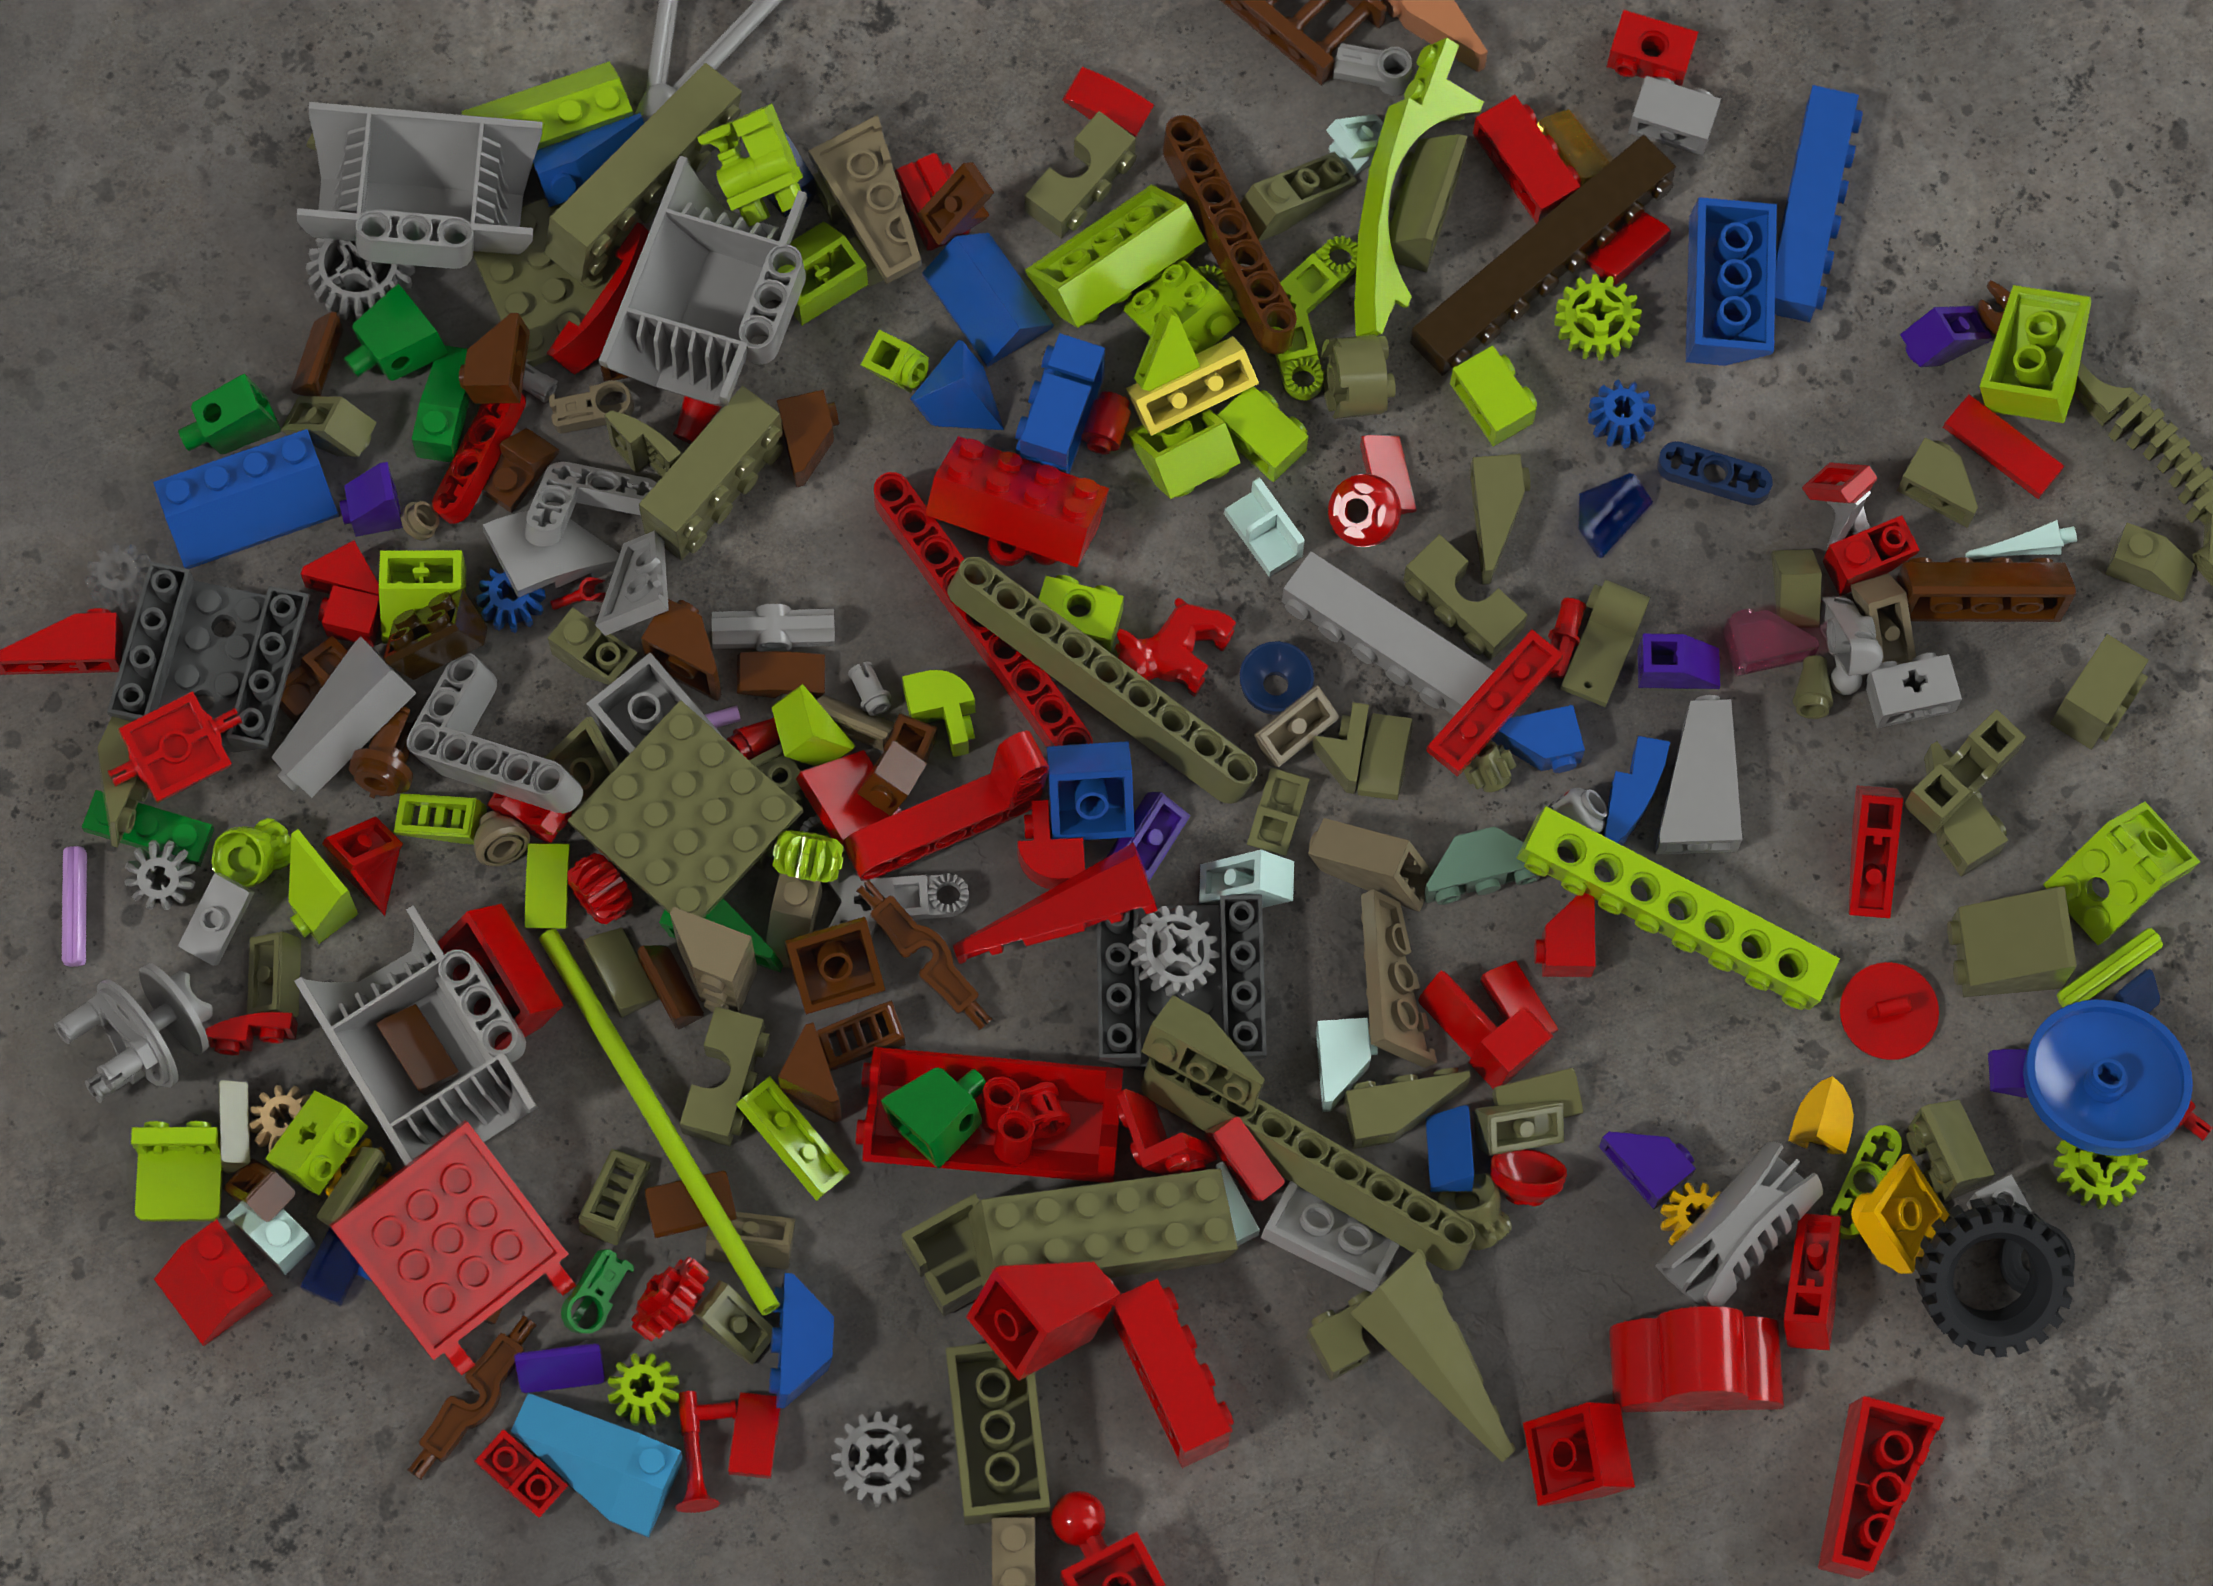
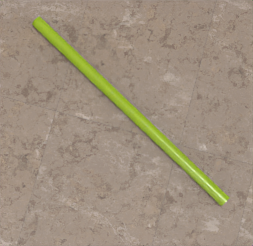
(659, 1122)

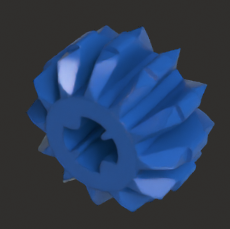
(1621, 400)
(505, 610)

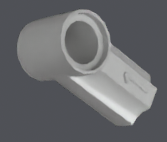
(1370, 67)

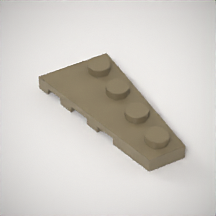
(865, 187)

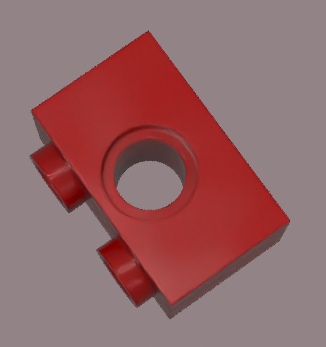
(1640, 33)

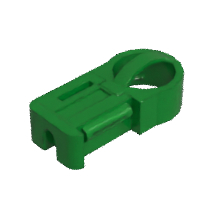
(597, 1286)

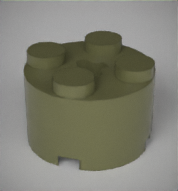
(1357, 376)

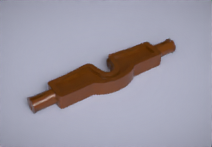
(939, 971)
(458, 1416)

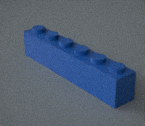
(1812, 201)

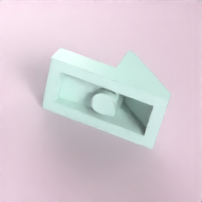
(1355, 140)

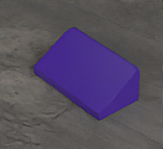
(1155, 829)
(560, 1368)

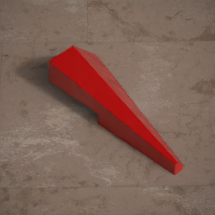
(1083, 900)

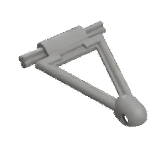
(657, 90)

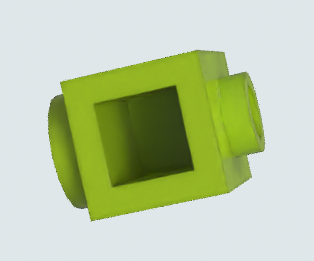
(896, 362)

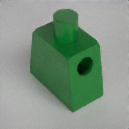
(394, 337)
(230, 417)
(936, 1112)

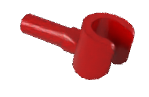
(585, 592)

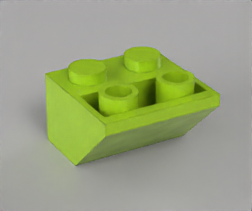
(830, 268)
(414, 578)

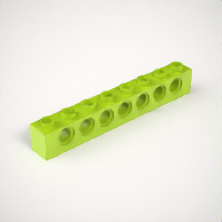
(1811, 964)

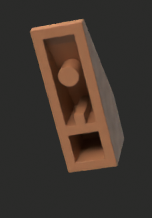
(1441, 20)

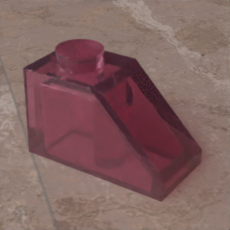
(1765, 641)

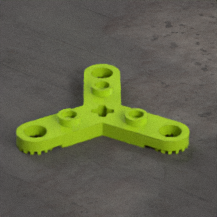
(1305, 289)

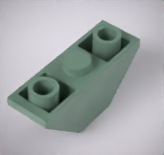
(1477, 863)

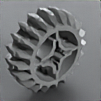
(338, 288)

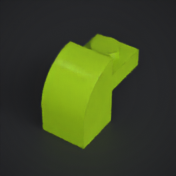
(938, 697)

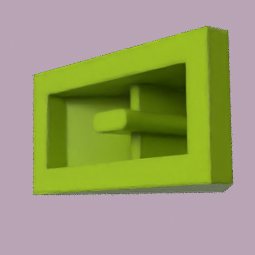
(1166, 354)
(808, 730)

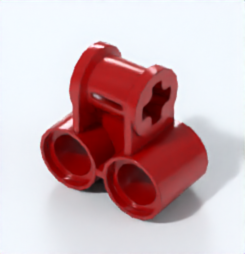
(1026, 1114)

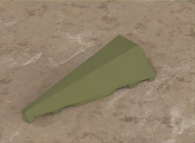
(1417, 1329)

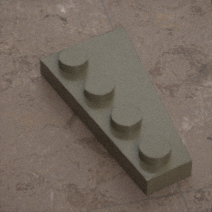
(1391, 982)

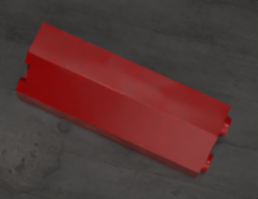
(1079, 1153)

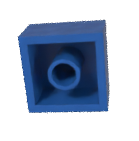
(1091, 791)

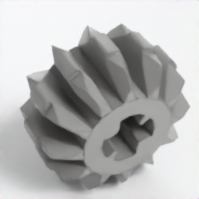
(173, 870)

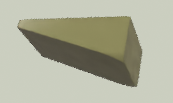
(1518, 1126)

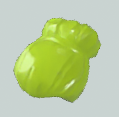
(252, 852)

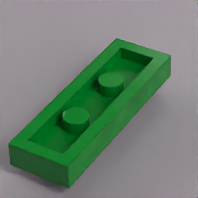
(156, 825)

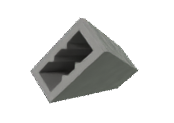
(341, 718)
(1703, 789)

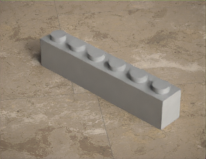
(1383, 635)

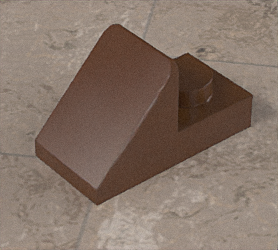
(957, 204)
(518, 469)

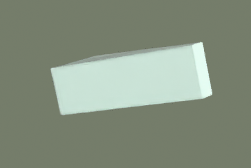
(1243, 1221)

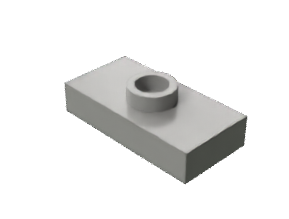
(216, 919)

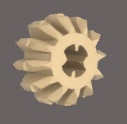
(273, 1108)

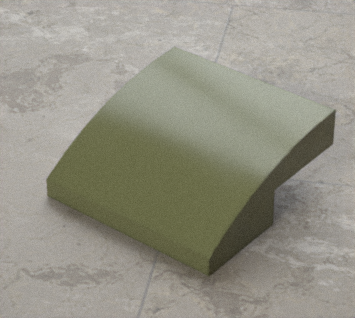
(640, 443)

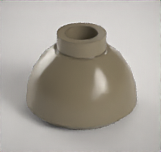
(499, 839)

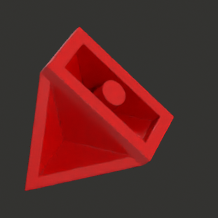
(367, 858)

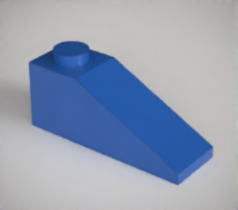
(570, 163)

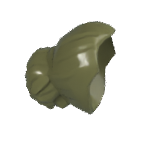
(1482, 1209)

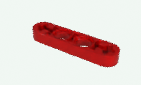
(459, 493)

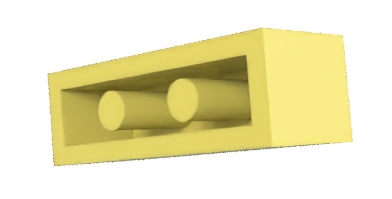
(1221, 374)

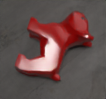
(1170, 651)

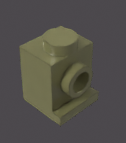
(774, 764)

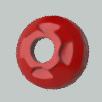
(1382, 504)
(1528, 1176)

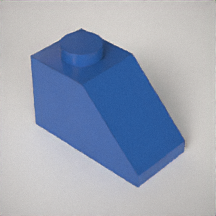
(1544, 739)

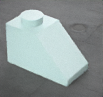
(1248, 875)
(1343, 1057)
(279, 1240)

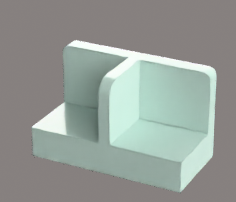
(1266, 529)

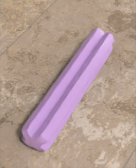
(74, 906)

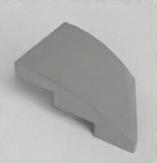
(534, 566)

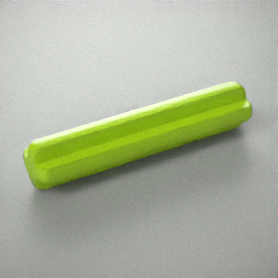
(2111, 968)

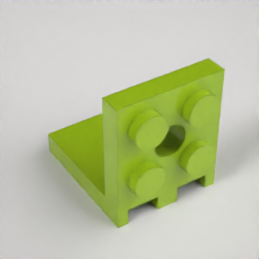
(2136, 860)

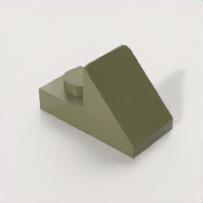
(1343, 756)
(734, 1322)

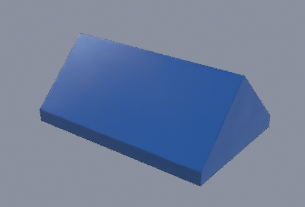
(986, 296)

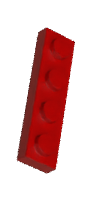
(1494, 702)

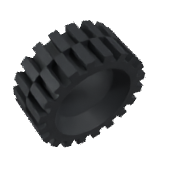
(2029, 1312)

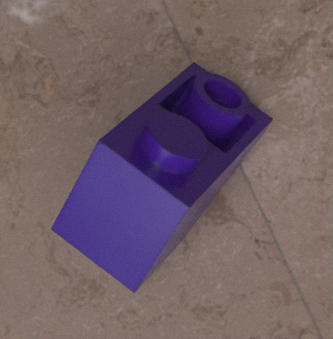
(1677, 662)

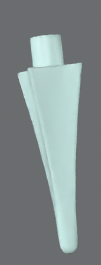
(2040, 541)

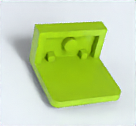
(1194, 300)
(177, 1172)

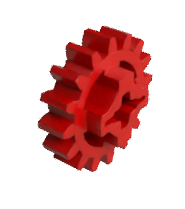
(670, 1298)

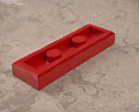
(2003, 446)

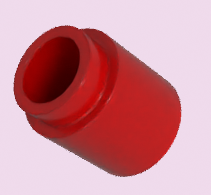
(1106, 423)

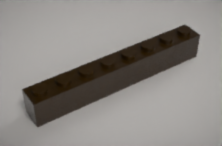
(1543, 256)

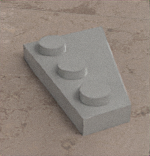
(636, 586)

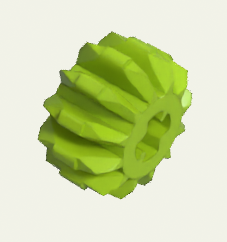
(808, 856)
(635, 1377)

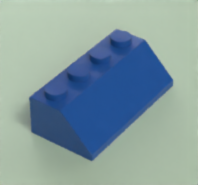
(1730, 281)
(246, 499)

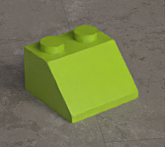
(1186, 453)

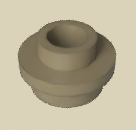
(419, 520)

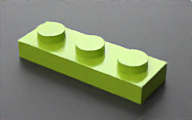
(792, 1138)

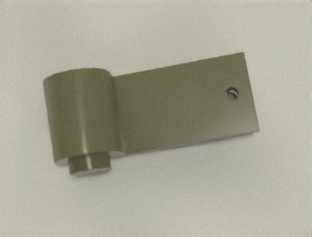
(1605, 641)

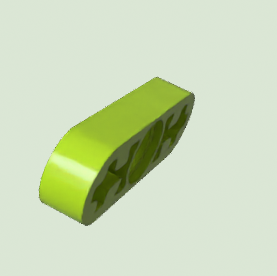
(1866, 1150)

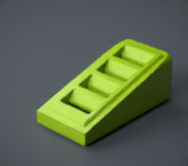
(464, 811)

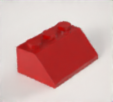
(509, 964)

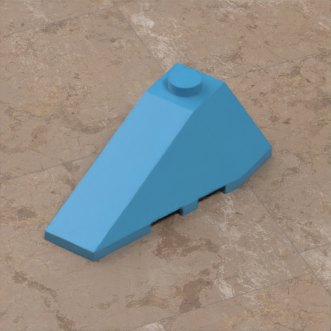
(606, 1464)

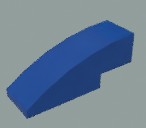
(1634, 791)

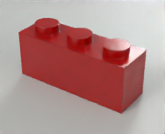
(1525, 157)

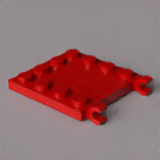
(451, 1242)

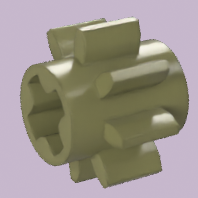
(1491, 768)

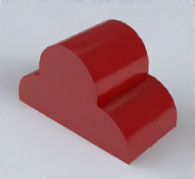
(1697, 1362)

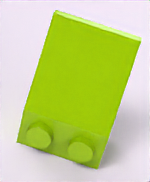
(2036, 354)

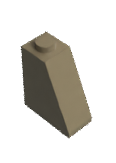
(1371, 861)

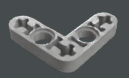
(576, 483)

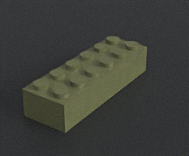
(638, 173)
(1117, 1225)

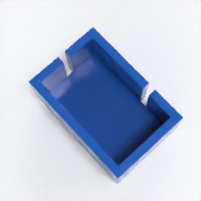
(1061, 403)

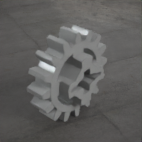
(1192, 958)
(864, 1445)

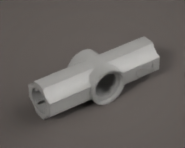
(773, 628)

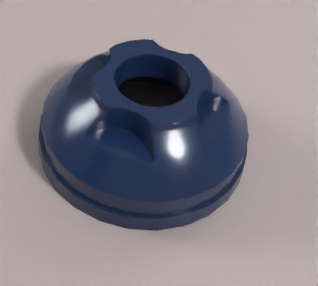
(1280, 660)

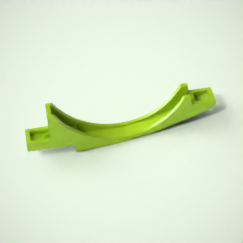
(1427, 102)

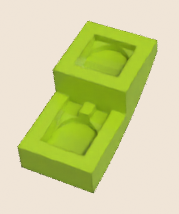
(547, 885)

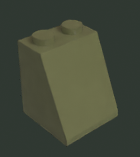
(2013, 944)

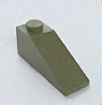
(1497, 496)

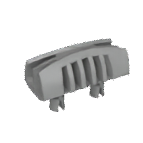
(1739, 1227)

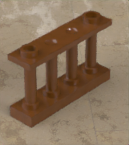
(1288, 33)

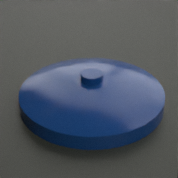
(2107, 1077)

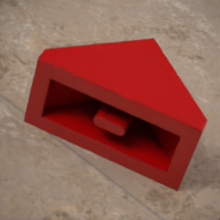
(340, 568)
(1509, 1048)

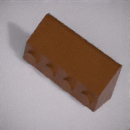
(1986, 590)

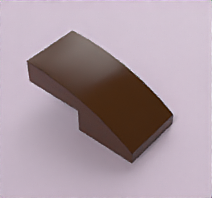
(780, 672)
(309, 678)

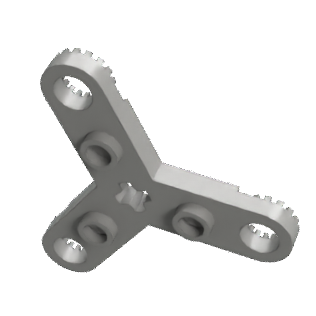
(913, 893)

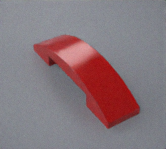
(583, 344)

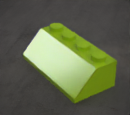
(565, 104)
(1116, 255)

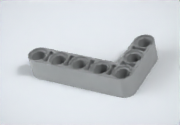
(446, 747)

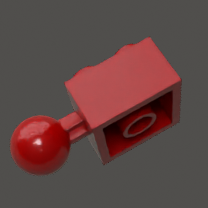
(1079, 1521)

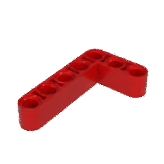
(1003, 794)

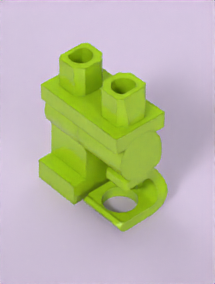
(767, 169)

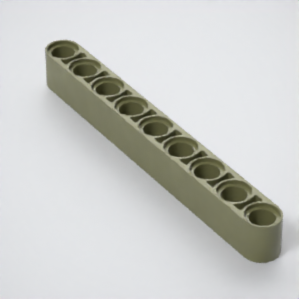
(1048, 641)
(1324, 1169)

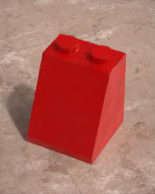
(1041, 1311)

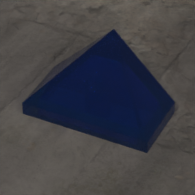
(1610, 511)

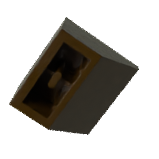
(434, 634)

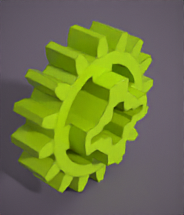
(1582, 324)
(2099, 1180)

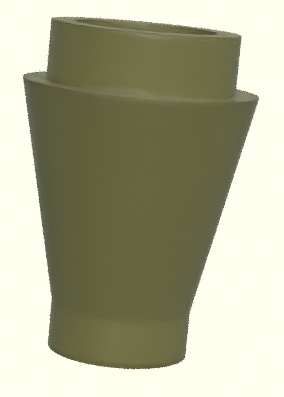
(1813, 691)

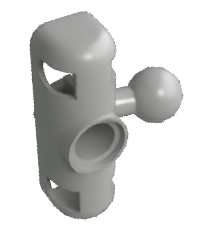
(1851, 641)

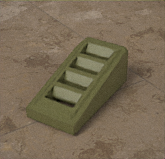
(606, 1222)

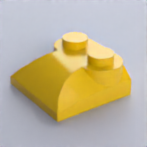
(1898, 1215)

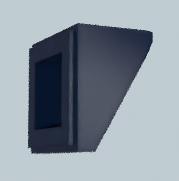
(2140, 992)

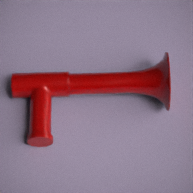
(691, 1414)

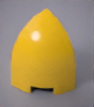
(1824, 1118)

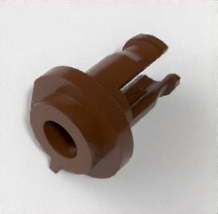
(383, 765)

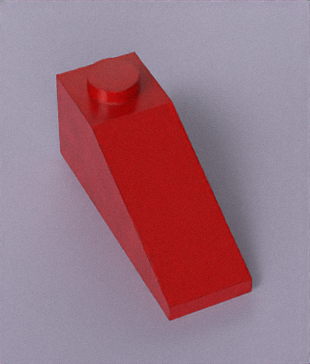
(74, 645)
(1874, 850)
(1813, 1282)

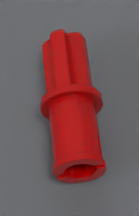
(1565, 633)

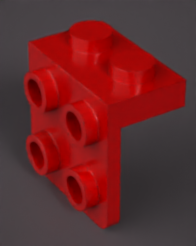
(1150, 1143)

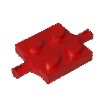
(174, 747)

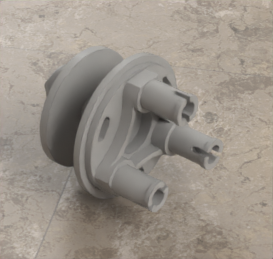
(136, 1034)

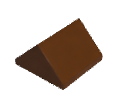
(834, 965)
(808, 1078)

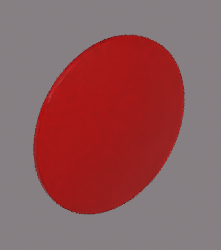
(1889, 1011)

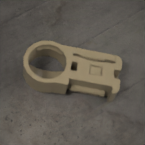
(584, 409)

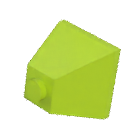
(315, 892)

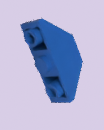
(801, 1341)

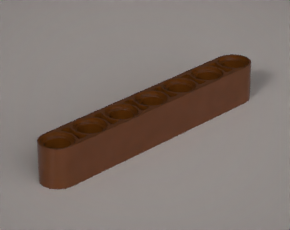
(1229, 250)

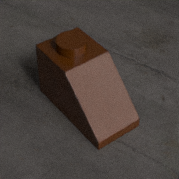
(497, 363)
(807, 431)

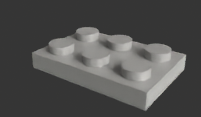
(1329, 1238)

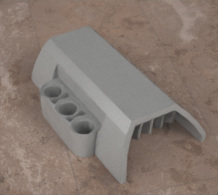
(420, 183)
(704, 294)
(485, 1090)

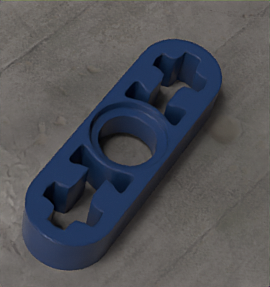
(1700, 482)

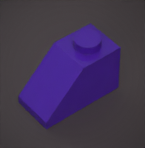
(1945, 335)
(372, 502)
(1649, 1163)

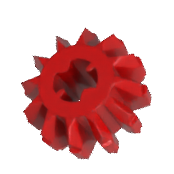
(600, 888)

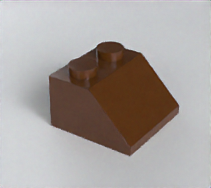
(683, 648)

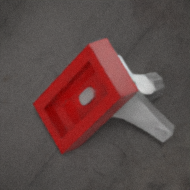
(1845, 490)

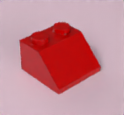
(211, 1283)
(1579, 1454)

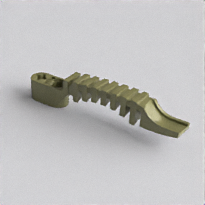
(2106, 401)

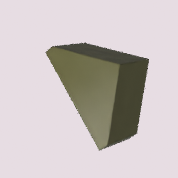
(1797, 587)

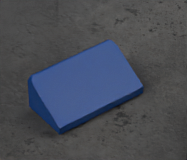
(1450, 1150)

